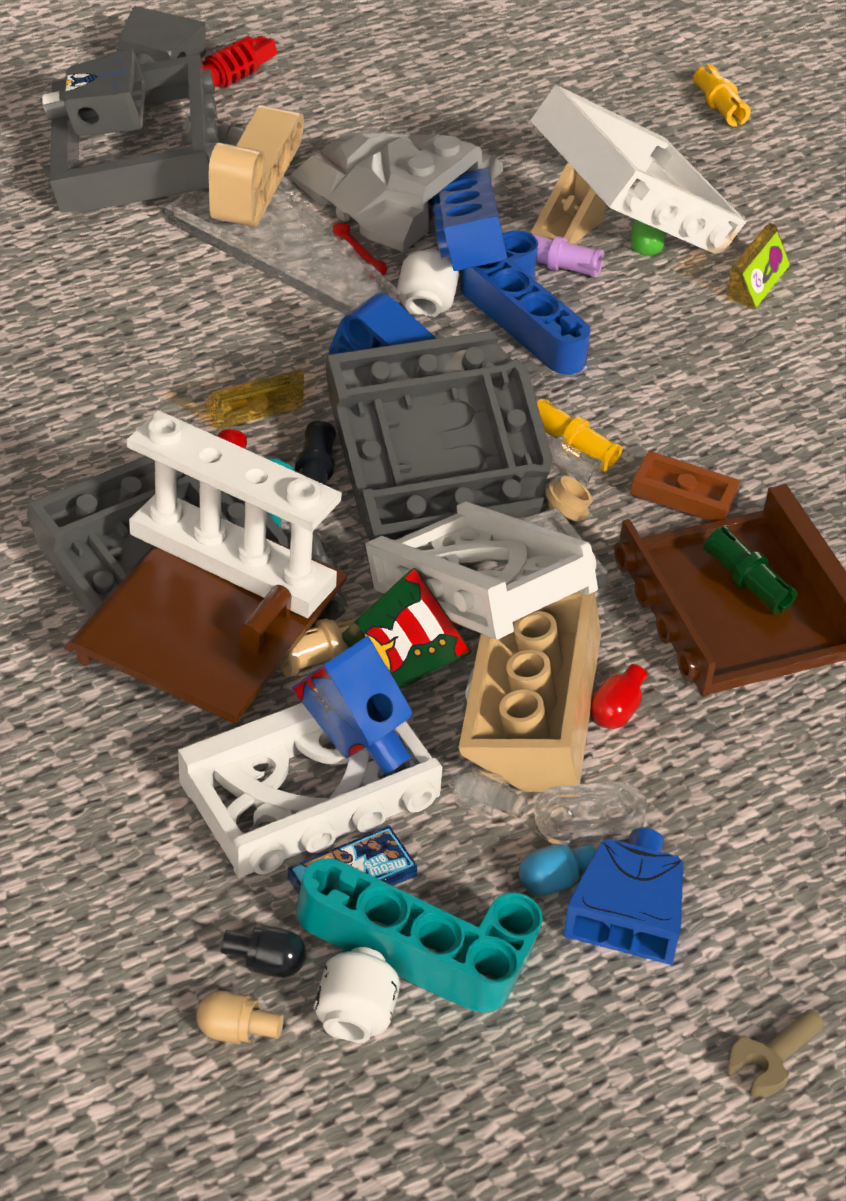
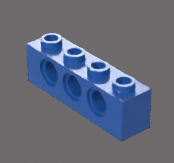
(469, 221)

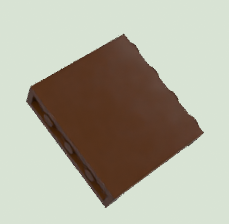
(726, 631)

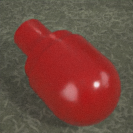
(618, 698)

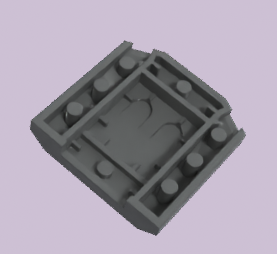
(437, 430)
(88, 526)

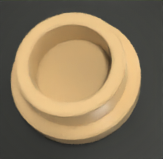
(569, 498)

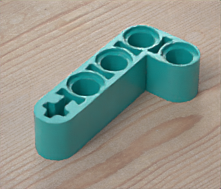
(343, 901)

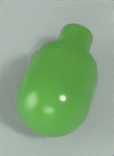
(646, 239)

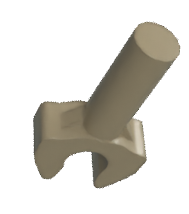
(774, 1053)

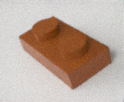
(685, 487)

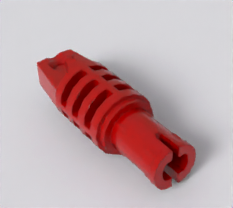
(239, 59)

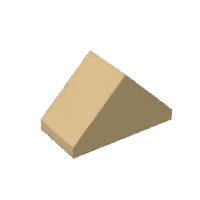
(570, 209)

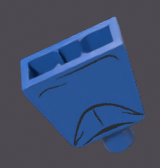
(630, 898)

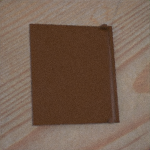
(195, 633)

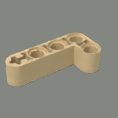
(249, 173)

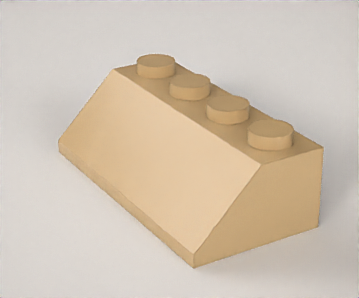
(535, 696)

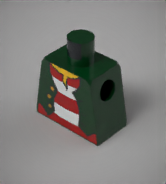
(410, 631)

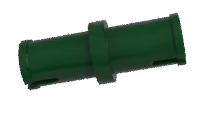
(750, 570)

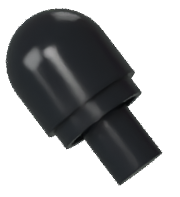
(267, 950)

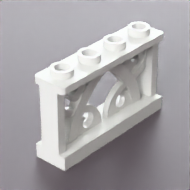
(538, 568)
(296, 820)

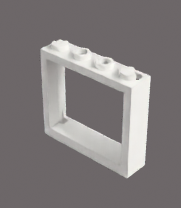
(616, 151)

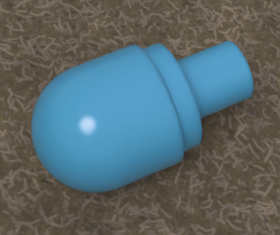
(553, 868)

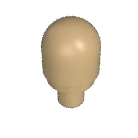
(233, 1016)

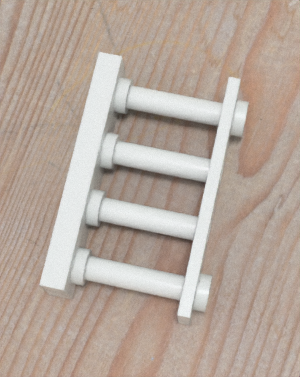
(217, 544)

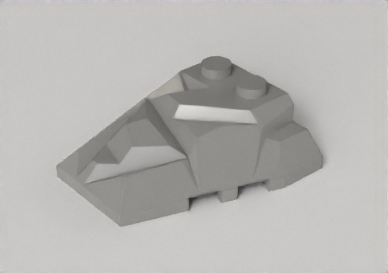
(388, 180)

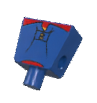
(358, 705)

